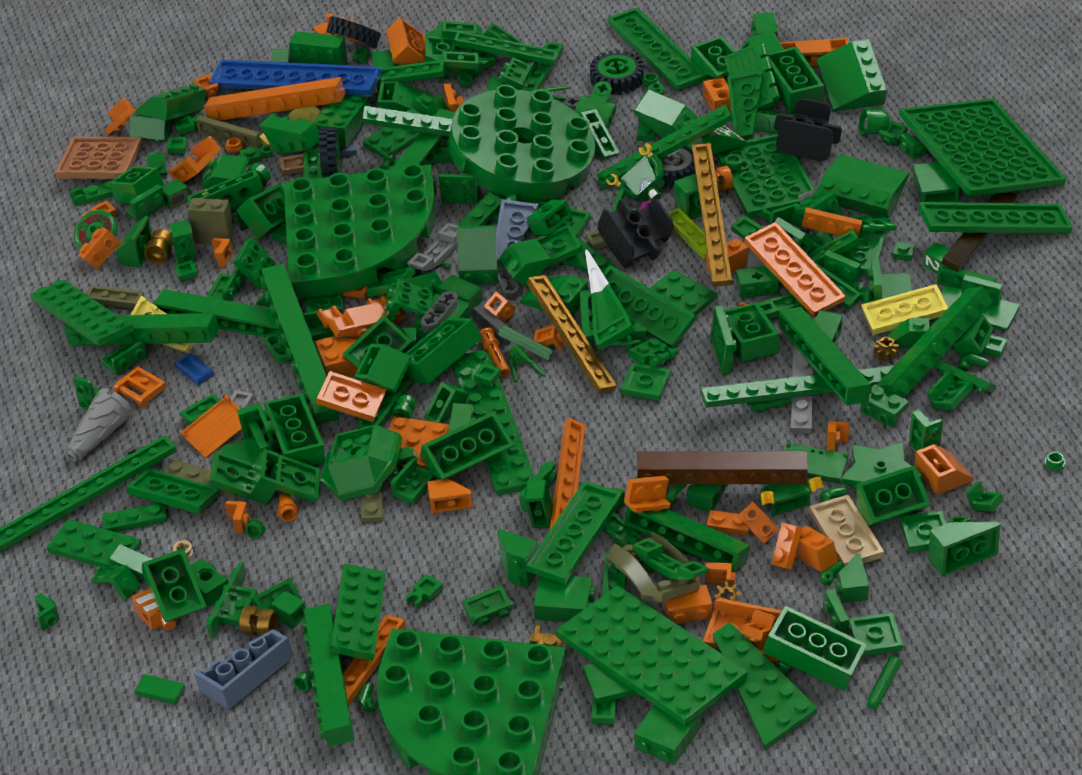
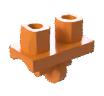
(758, 522)

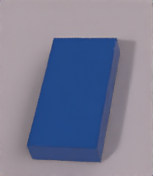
(194, 369)

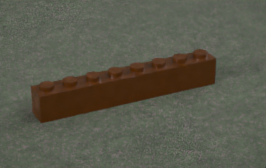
(724, 466)

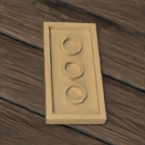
(846, 527)

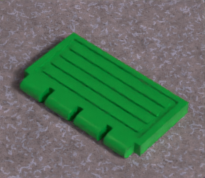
(752, 59)

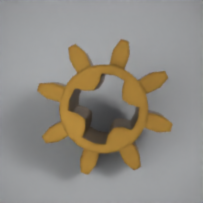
(886, 348)
(731, 589)

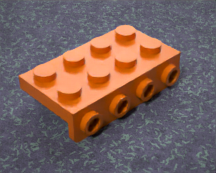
(738, 614)

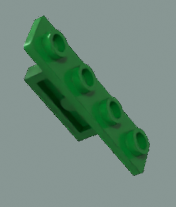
(231, 603)

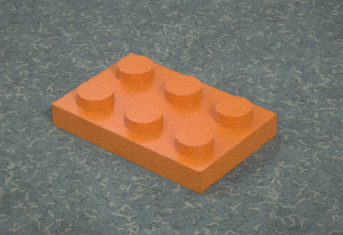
(351, 396)

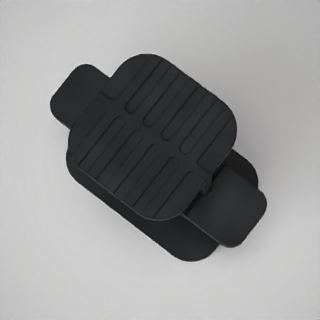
(807, 131)
(634, 232)

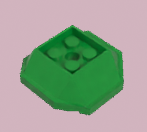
(456, 59)
(360, 461)

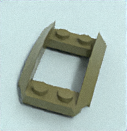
(627, 562)

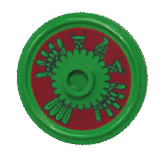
(90, 223)

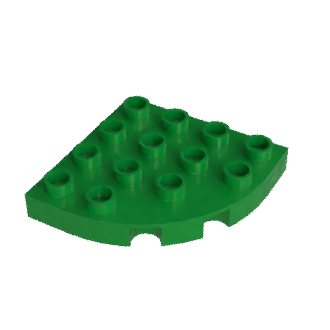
(355, 225)
(469, 702)

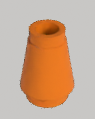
(286, 508)

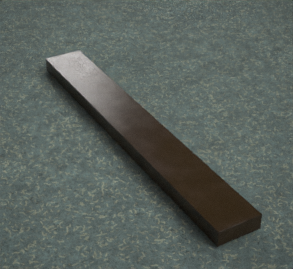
(968, 242)

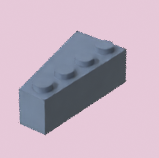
(245, 669)

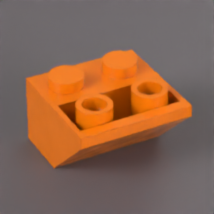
(941, 469)

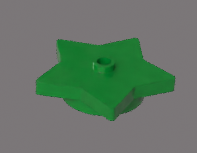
(874, 463)

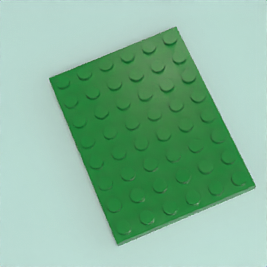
(981, 147)

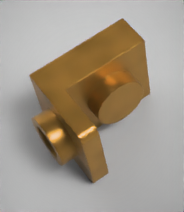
(546, 639)

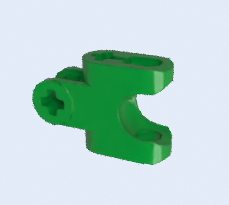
(601, 101)

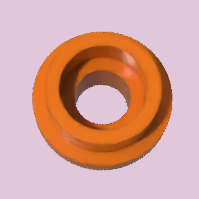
(233, 145)

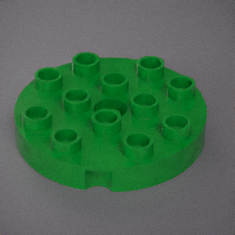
(521, 143)

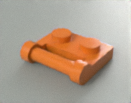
(143, 382)

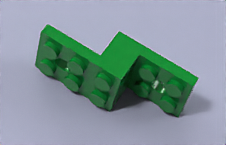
(264, 477)

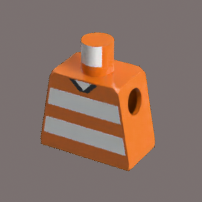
(147, 609)

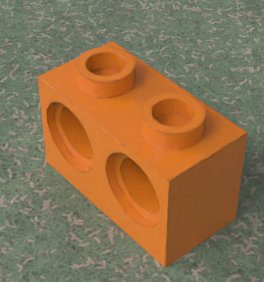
(717, 93)

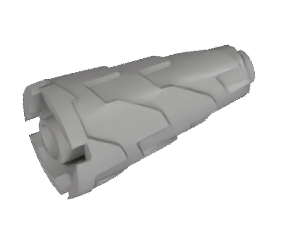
(99, 422)

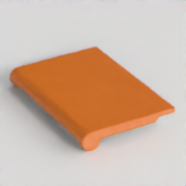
(213, 427)

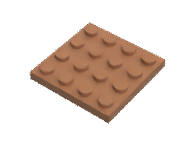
(98, 157)

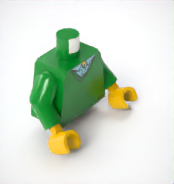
(644, 178)
(788, 497)

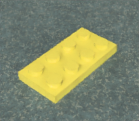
(890, 312)

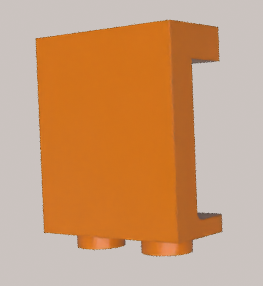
(204, 152)

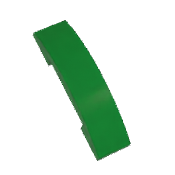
(652, 555)

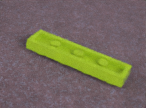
(689, 232)

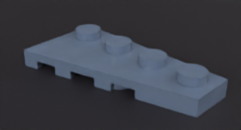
(512, 223)

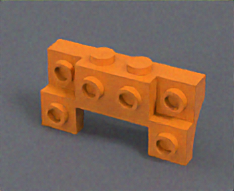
(815, 48)
(358, 319)

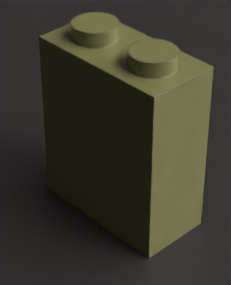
(210, 219)

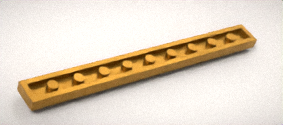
(711, 215)

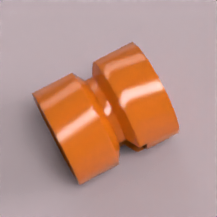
(724, 178)

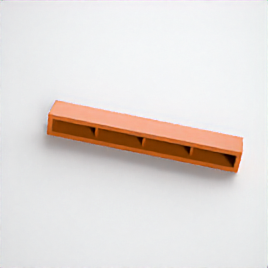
(275, 99)

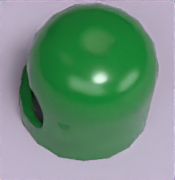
(876, 120)

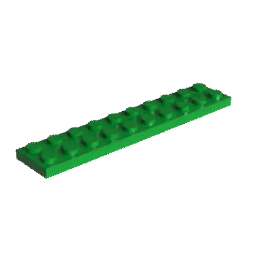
(510, 468)

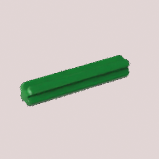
(525, 342)
(883, 682)

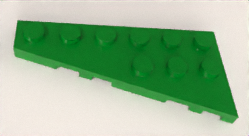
(767, 693)

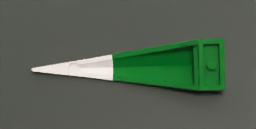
(609, 316)

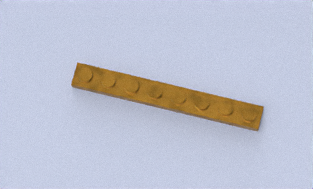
(571, 334)

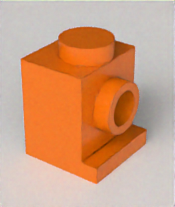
(505, 309)

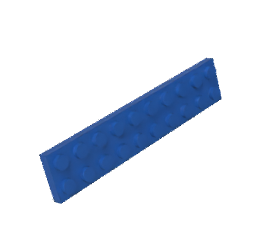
(264, 75)

